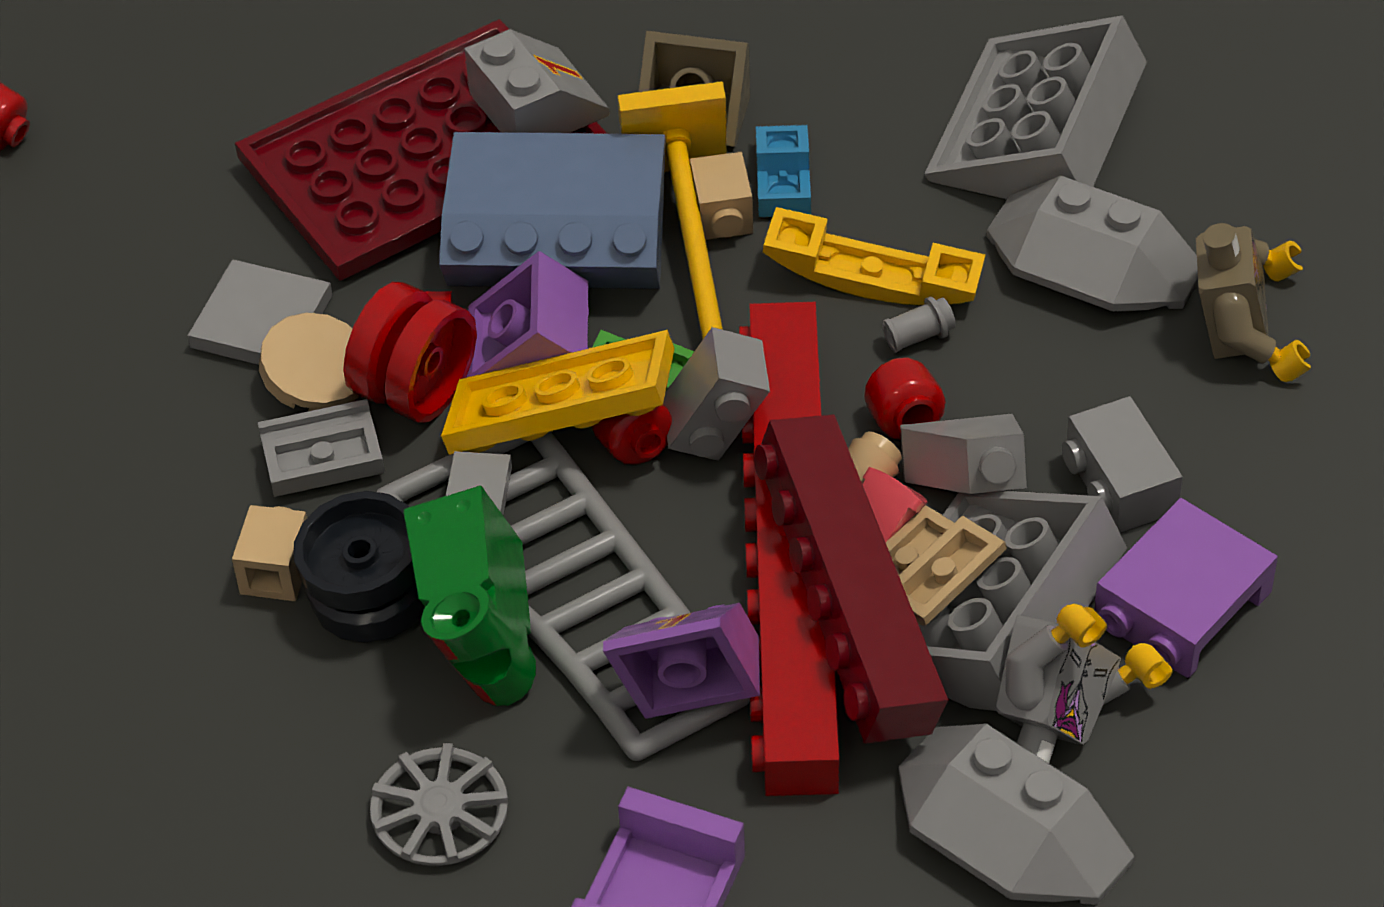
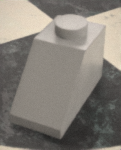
(965, 454)

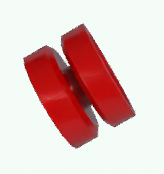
(409, 351)

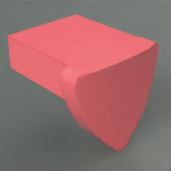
(891, 501)

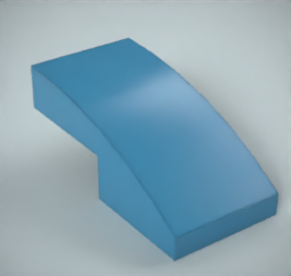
(783, 169)

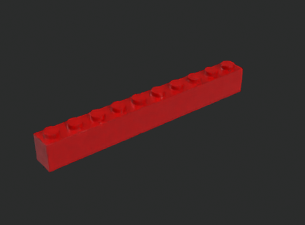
(797, 682)

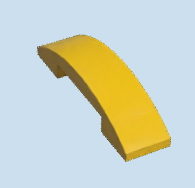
(870, 269)

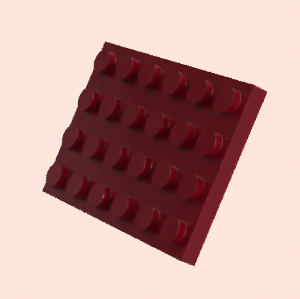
(374, 161)

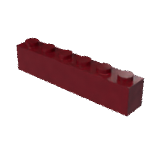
(850, 579)

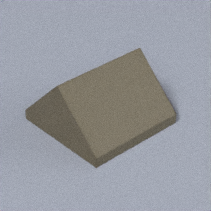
(692, 60)

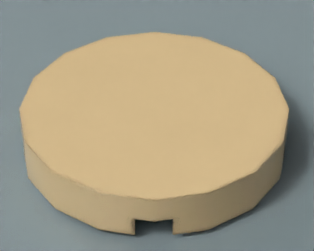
(305, 361)

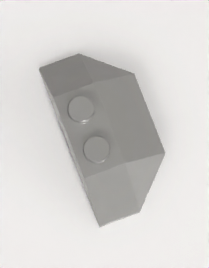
(1094, 247)
(1010, 817)

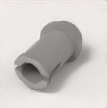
(919, 324)

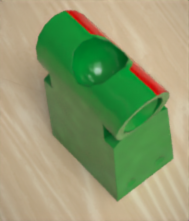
(474, 592)

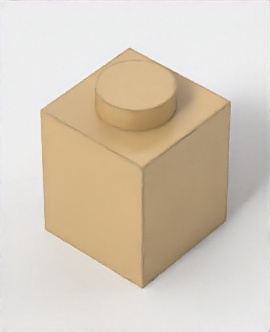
(723, 195)
(266, 553)

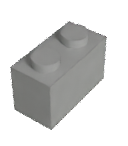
(716, 393)
(1122, 462)

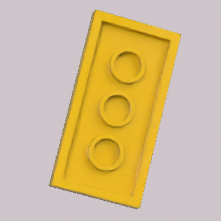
(559, 393)

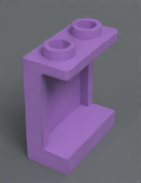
(1183, 584)
(667, 856)

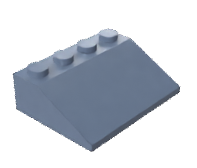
(568, 195)

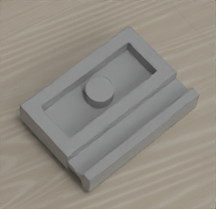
(321, 447)

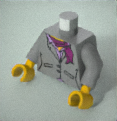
(1062, 677)

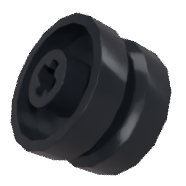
(359, 567)

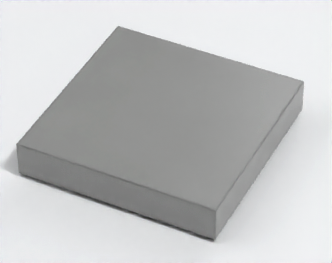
(249, 304)

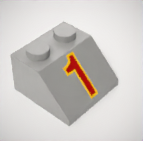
(529, 86)

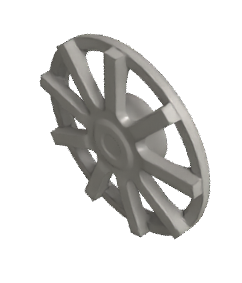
(438, 804)

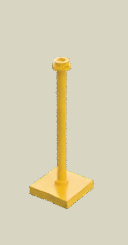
(693, 128)

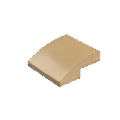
(940, 559)

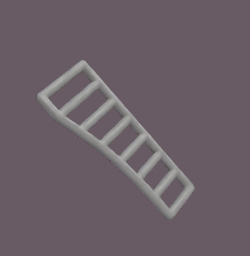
(546, 628)

